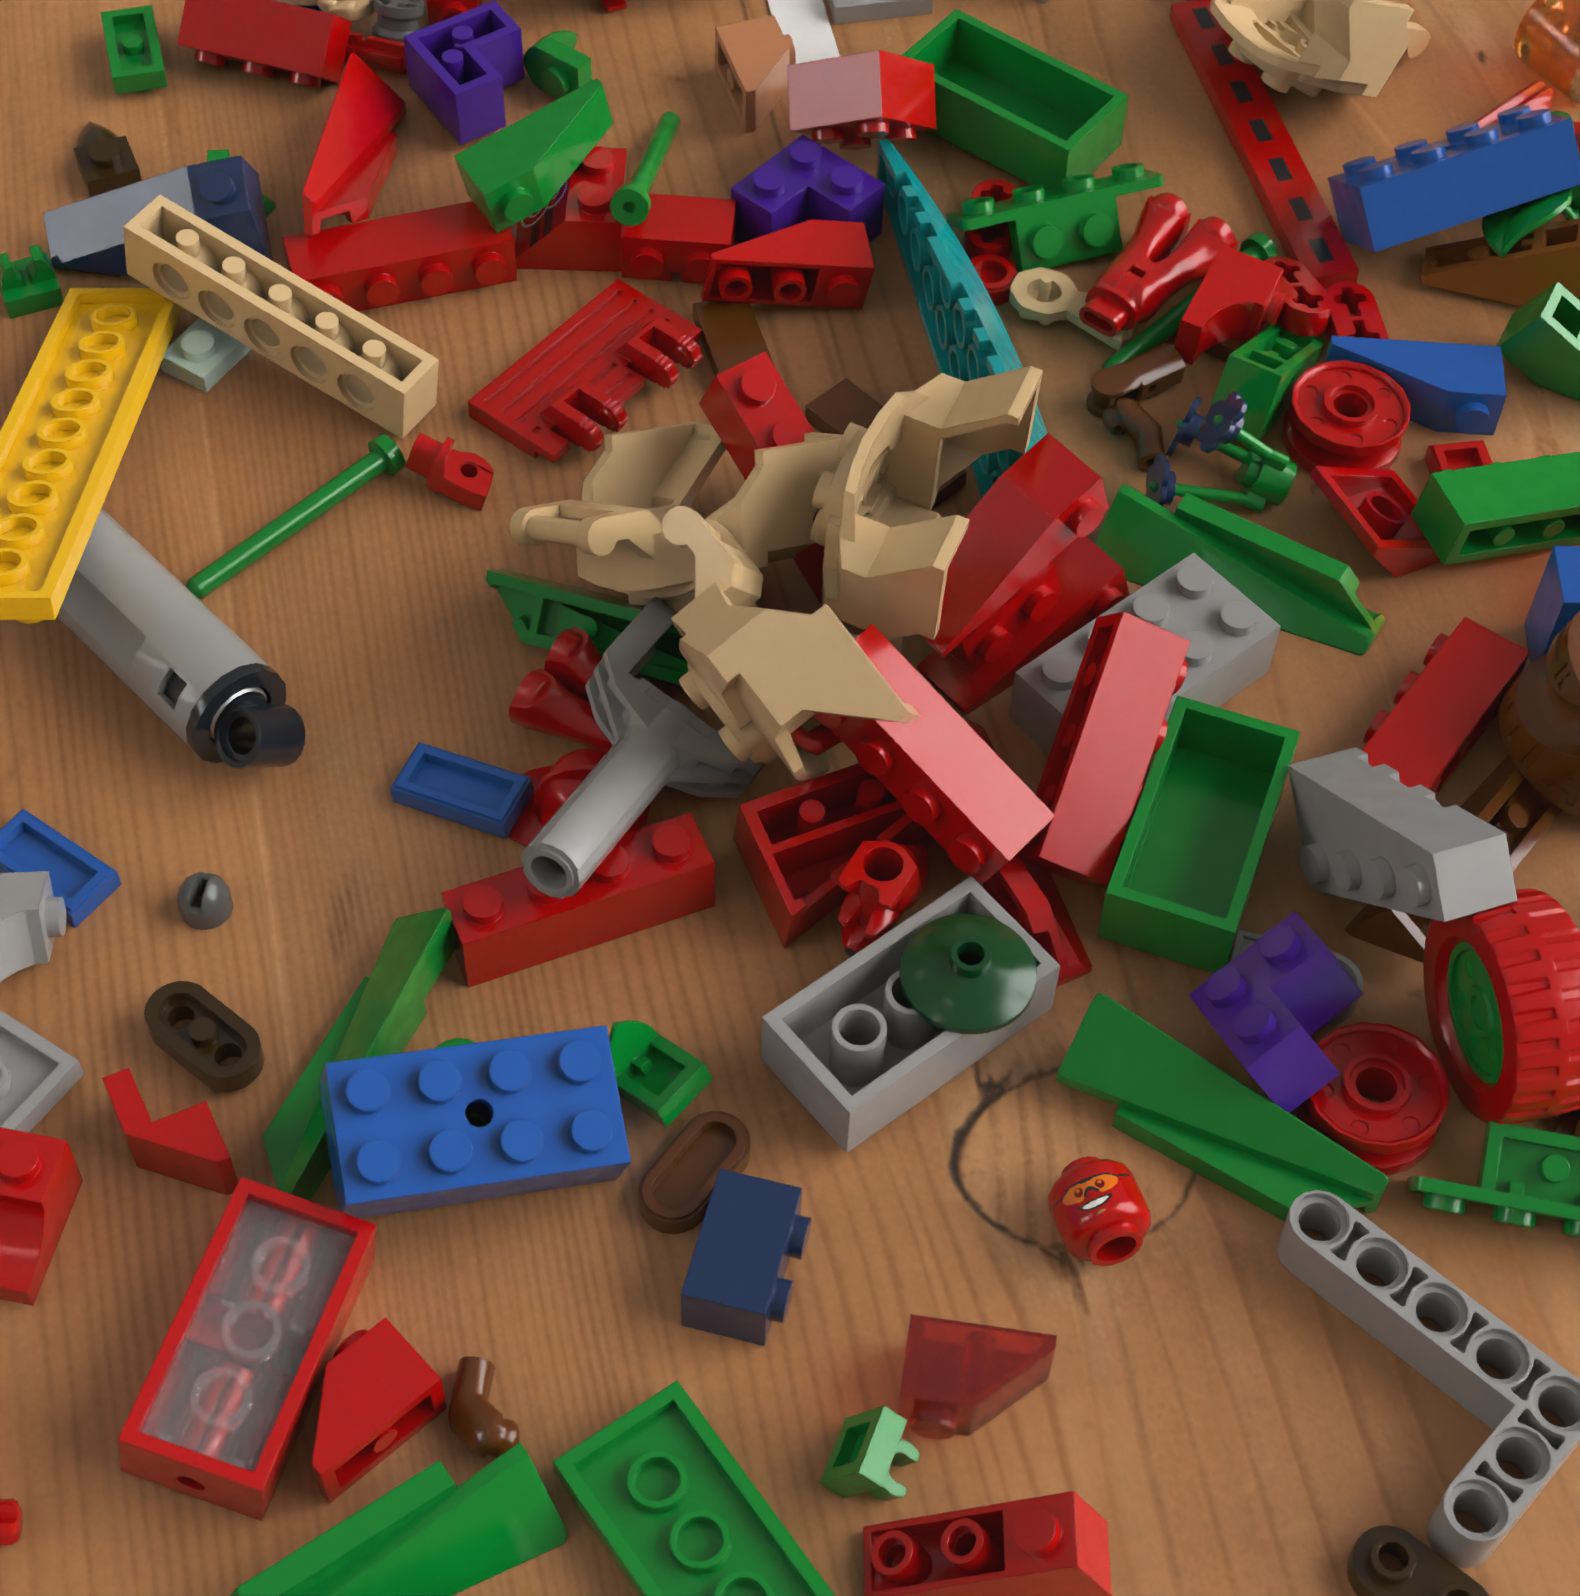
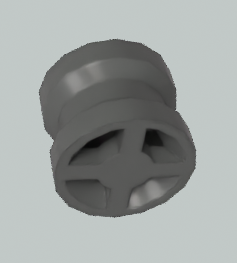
(397, 18)

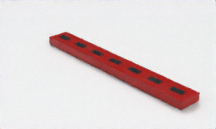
(1264, 147)

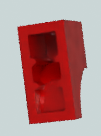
(1230, 303)
(35, 1201)

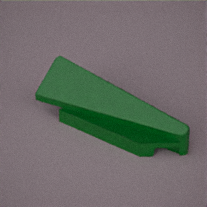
(549, 607)
(373, 1023)
(1207, 1116)
(426, 1537)

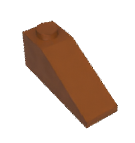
(1527, 269)

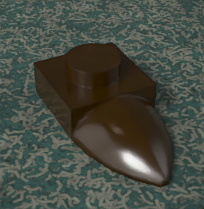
(105, 160)

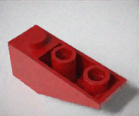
(799, 265)
(992, 1550)

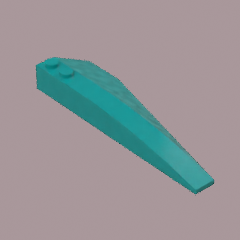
(950, 295)

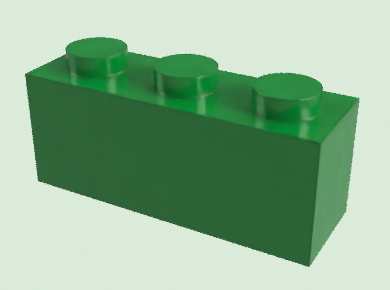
(1501, 508)

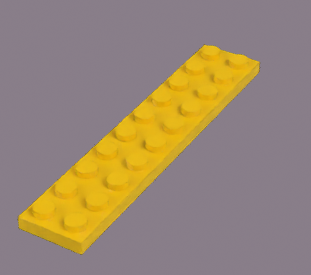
(71, 436)

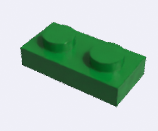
(133, 49)

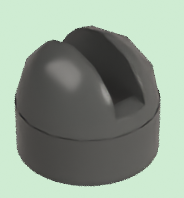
(215, 905)

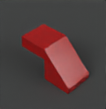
(176, 1146)

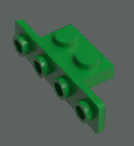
(1063, 221)
(1519, 1175)

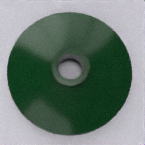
(964, 995)

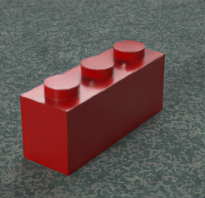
(267, 38)

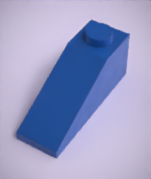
(1446, 383)

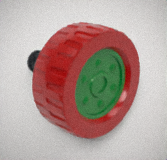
(1507, 1008)

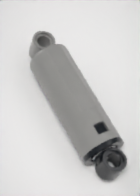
(178, 655)

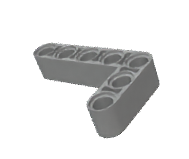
(1448, 1361)

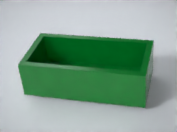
(1018, 103)
(1198, 835)

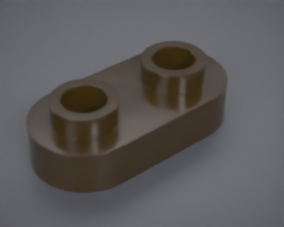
(208, 1040)
(1422, 1573)

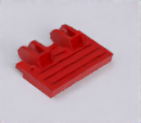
(585, 372)

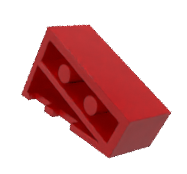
(806, 836)

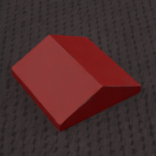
(1379, 513)

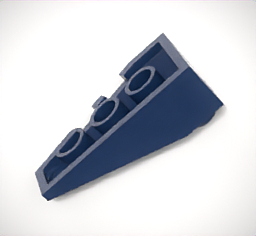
(221, 192)

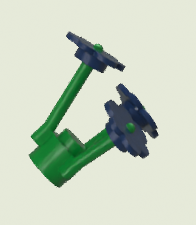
(1262, 472)

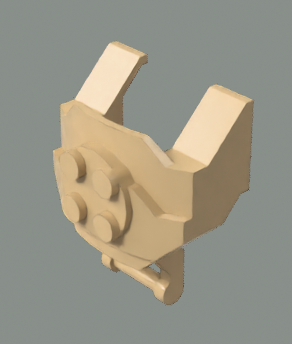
(1321, 42)
(665, 467)
(875, 516)
(765, 665)

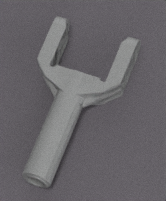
(652, 747)

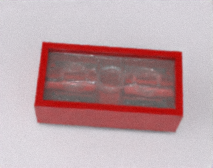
(248, 1349)

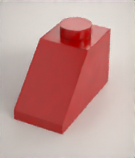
(370, 1405)

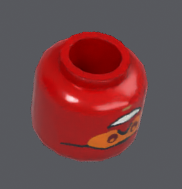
(1099, 1211)

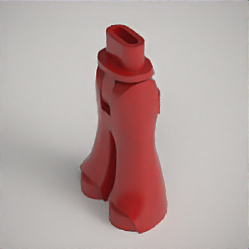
(1154, 265)
(556, 697)

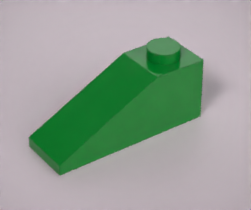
(534, 157)
(1545, 340)
(1265, 374)

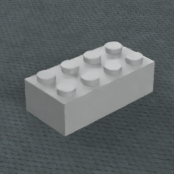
(1226, 652)
(859, 1047)

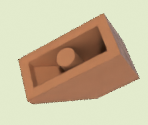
(753, 66)

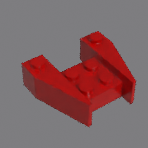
(1022, 575)

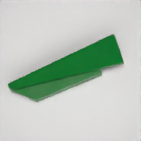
(1285, 579)

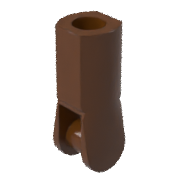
(1136, 378)

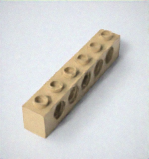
(281, 316)

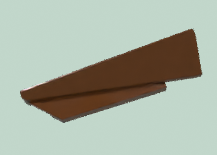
(1501, 800)

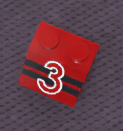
(577, 223)

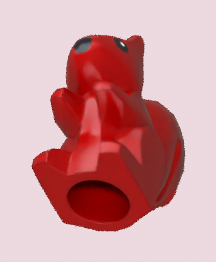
(880, 886)

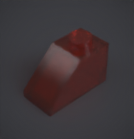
(967, 1373)

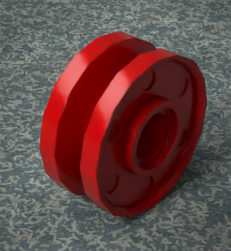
(1345, 417)
(1396, 1071)

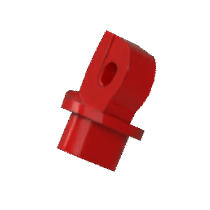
(453, 473)

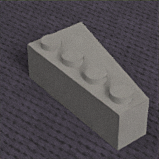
(1395, 842)

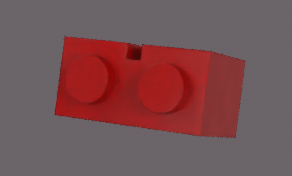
(677, 238)

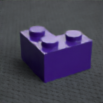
(463, 66)
(805, 185)
(1271, 1005)

